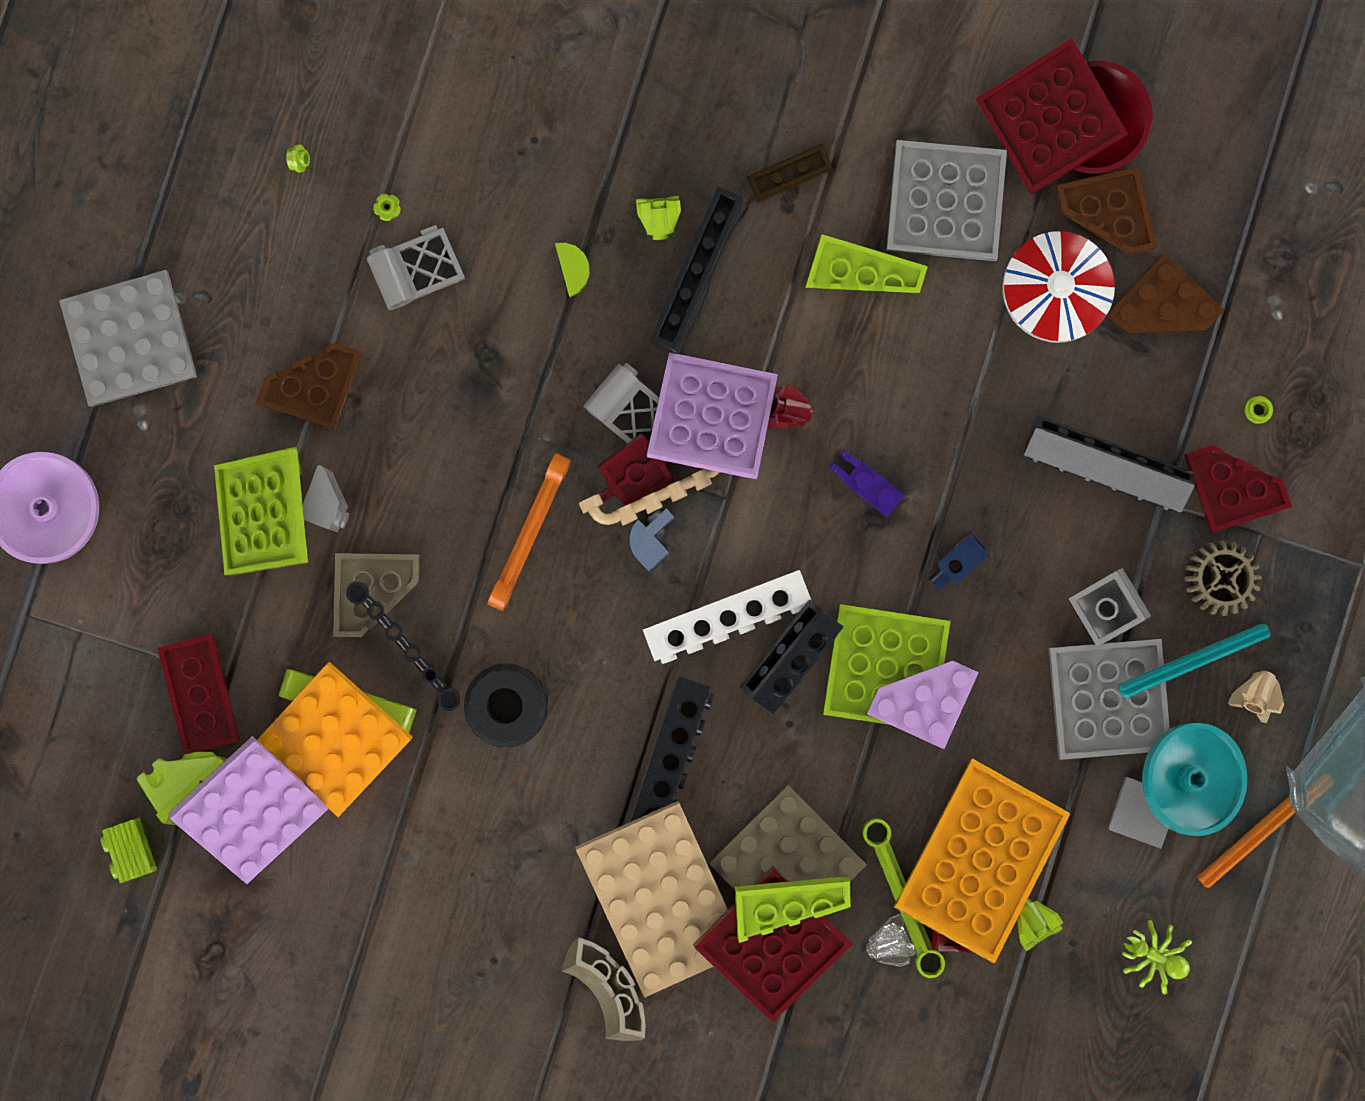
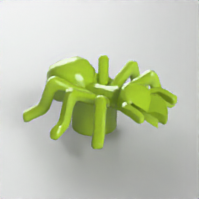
(1158, 957)

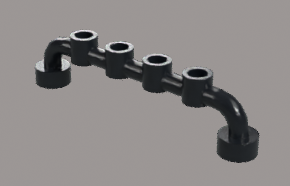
(448, 697)

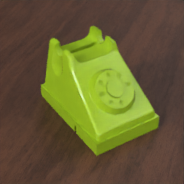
(176, 780)

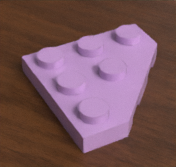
(926, 702)

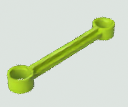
(897, 882)

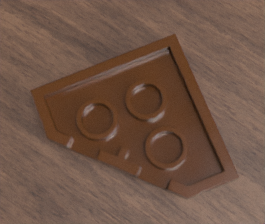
(1111, 208)
(1165, 303)
(313, 386)

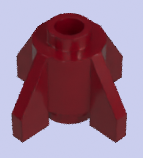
(789, 408)

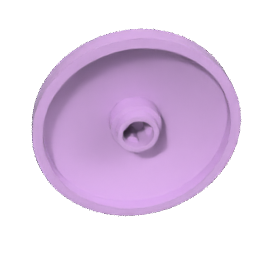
(46, 507)

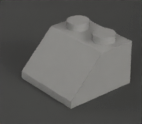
(324, 501)
(1109, 607)

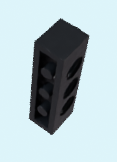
(791, 656)

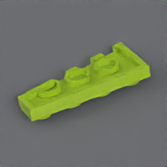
(860, 268)
(773, 905)

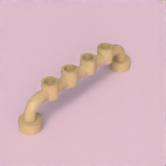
(650, 502)

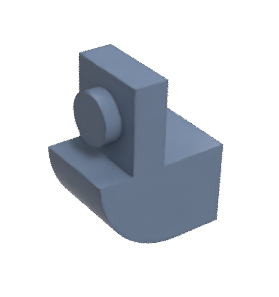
(643, 541)

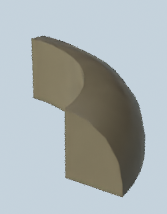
(611, 986)

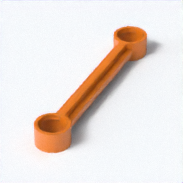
(504, 587)

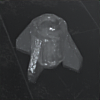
(891, 943)

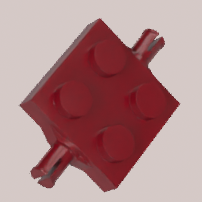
(633, 474)

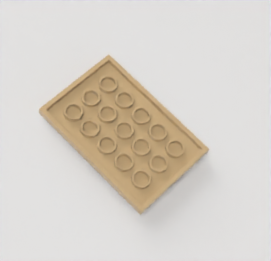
(655, 895)

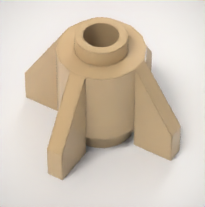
(1259, 695)

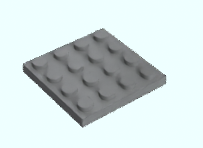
(946, 200)
(128, 338)
(1089, 708)

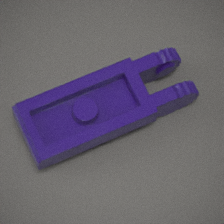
(868, 484)

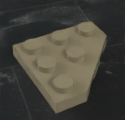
(388, 581)

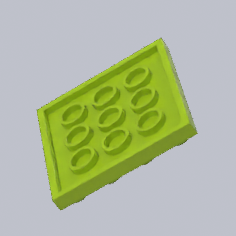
(261, 513)
(877, 651)

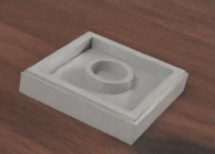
(1133, 816)

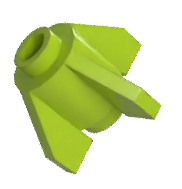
(659, 215)
(1037, 923)

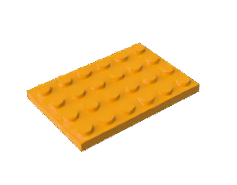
(982, 860)

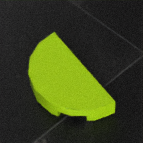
(574, 267)

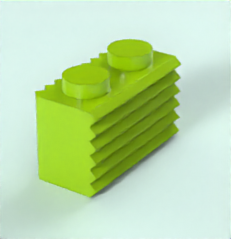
(128, 850)

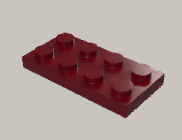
(198, 694)

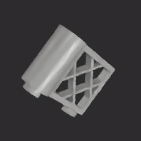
(392, 271)
(614, 396)

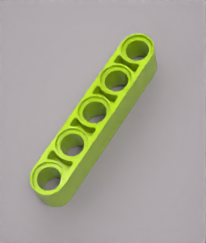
(295, 682)

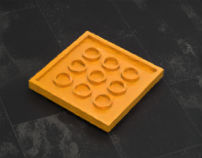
(334, 738)

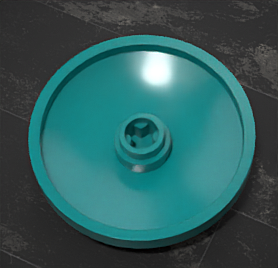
(1194, 779)

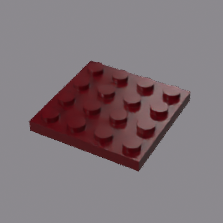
(1052, 116)
(777, 965)

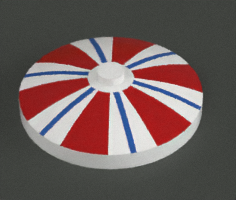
(1058, 287)

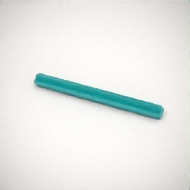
(1194, 660)

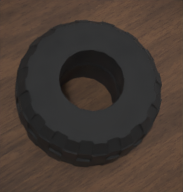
(478, 705)

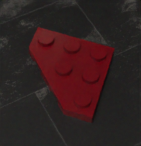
(1233, 489)

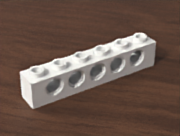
(658, 634)

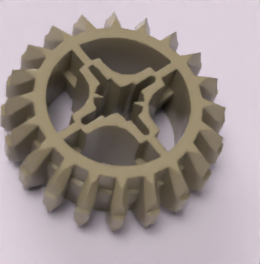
(1242, 563)

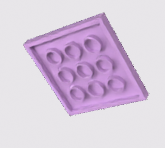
(712, 415)
(248, 810)

